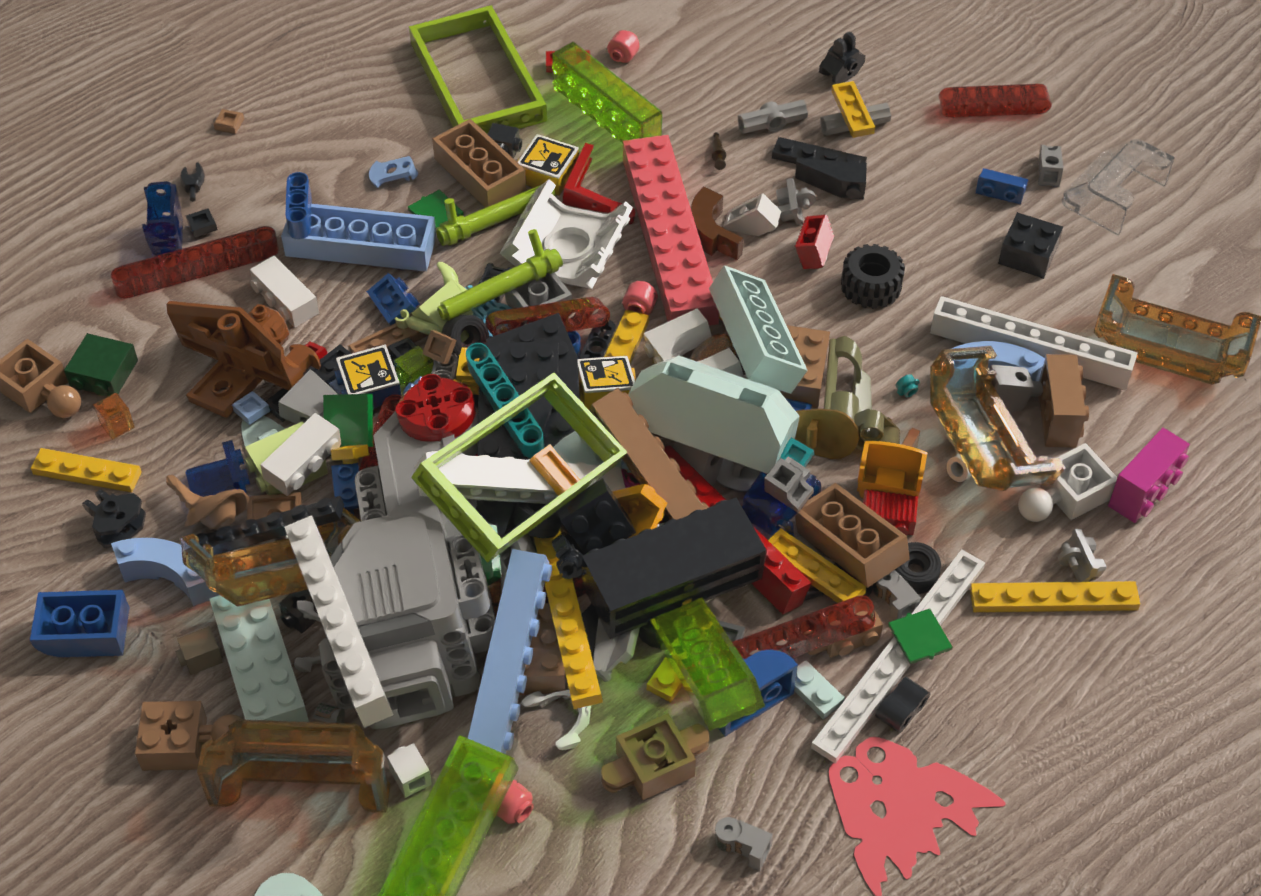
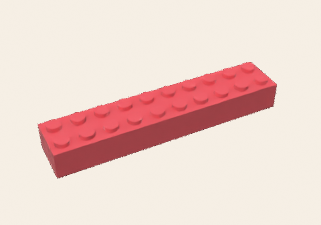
(669, 228)

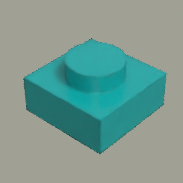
(798, 452)

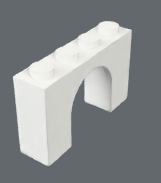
(686, 334)

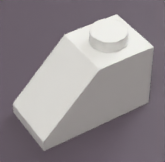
(753, 217)

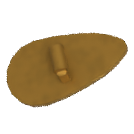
(827, 432)

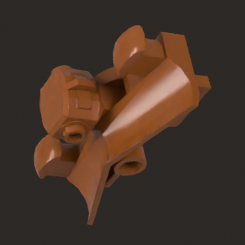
(246, 351)

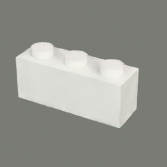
(284, 291)
(301, 454)

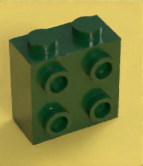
(101, 365)

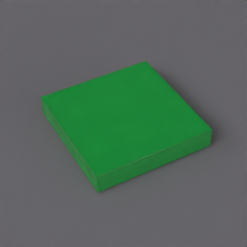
(352, 417)

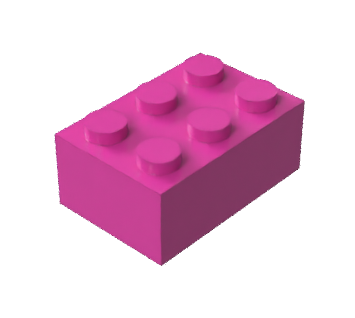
(1149, 475)

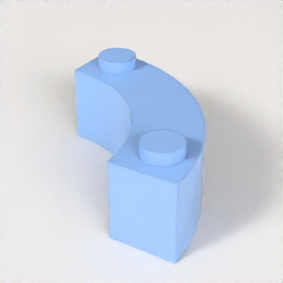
(1012, 355)
(160, 558)

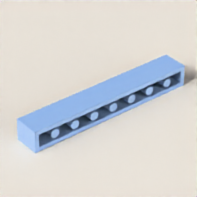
(510, 650)

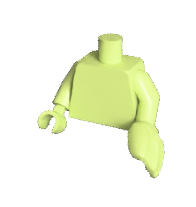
(426, 316)

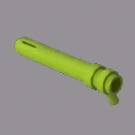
(463, 227)
(533, 269)

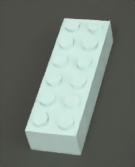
(757, 330)
(258, 661)

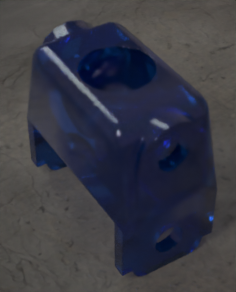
(163, 231)
(768, 511)

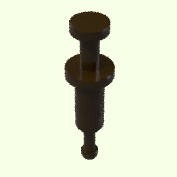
(718, 153)

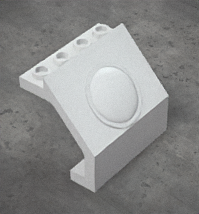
(579, 235)

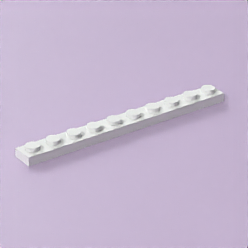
(892, 662)

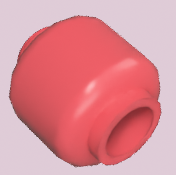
(623, 46)
(640, 297)
(516, 804)

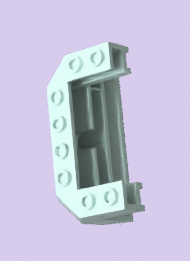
(715, 412)

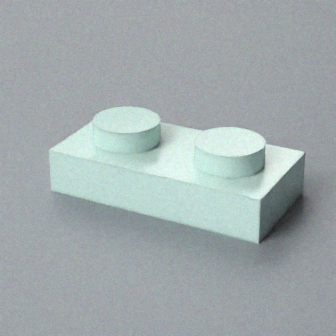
(817, 690)

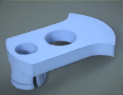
(378, 171)

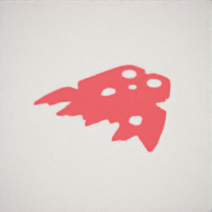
(909, 804)

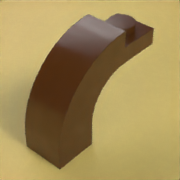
(705, 210)

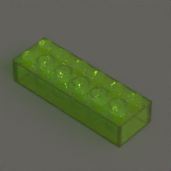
(604, 95)
(707, 664)
(452, 822)

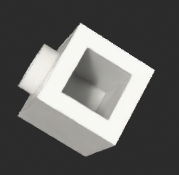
(409, 770)

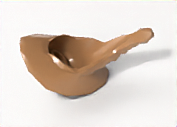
(211, 510)

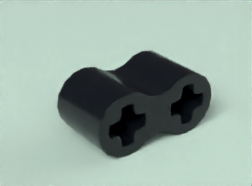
(902, 704)

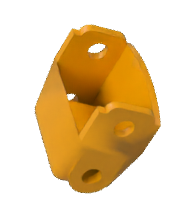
(891, 468)

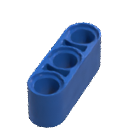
(298, 205)

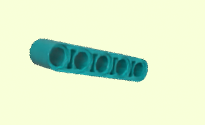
(500, 389)

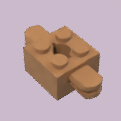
(649, 745)

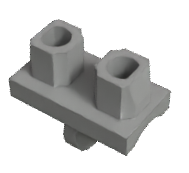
(797, 200)
(1079, 555)

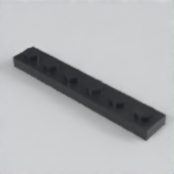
(270, 527)

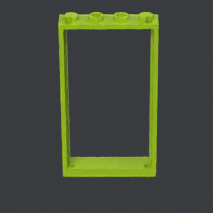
(518, 116)
(465, 516)

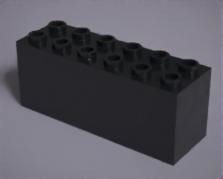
(672, 566)

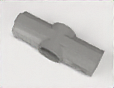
(772, 116)
(835, 123)

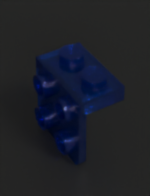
(219, 475)

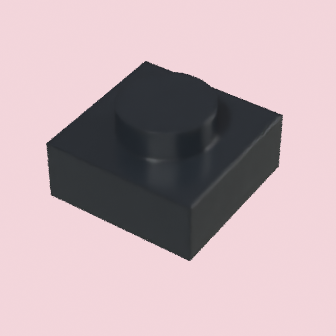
(201, 222)

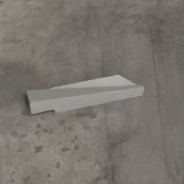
(612, 651)

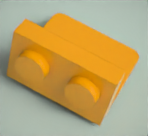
(642, 506)

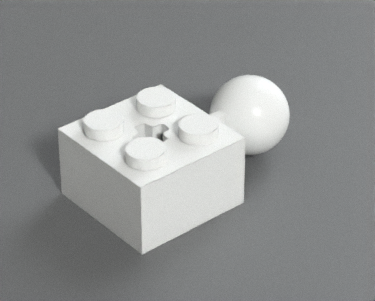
(1077, 490)

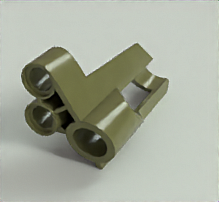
(858, 404)

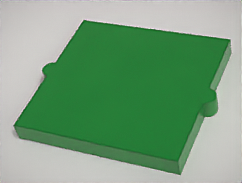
(433, 206)
(920, 636)

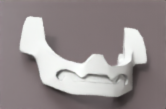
(304, 664)
(571, 739)

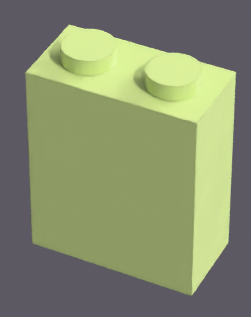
(262, 449)

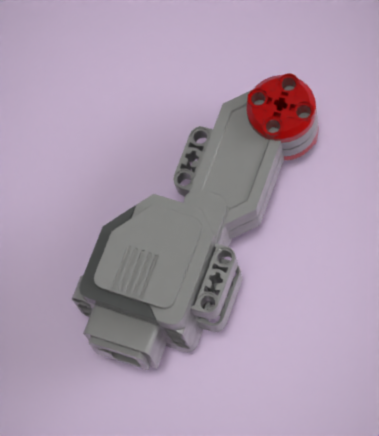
(410, 570)

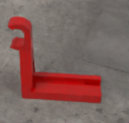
(580, 197)

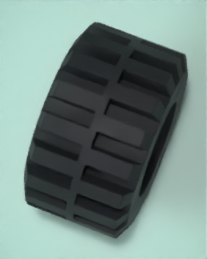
(872, 276)

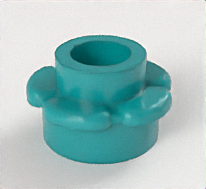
(907, 386)

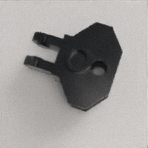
(841, 59)
(114, 516)

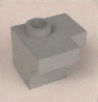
(788, 483)

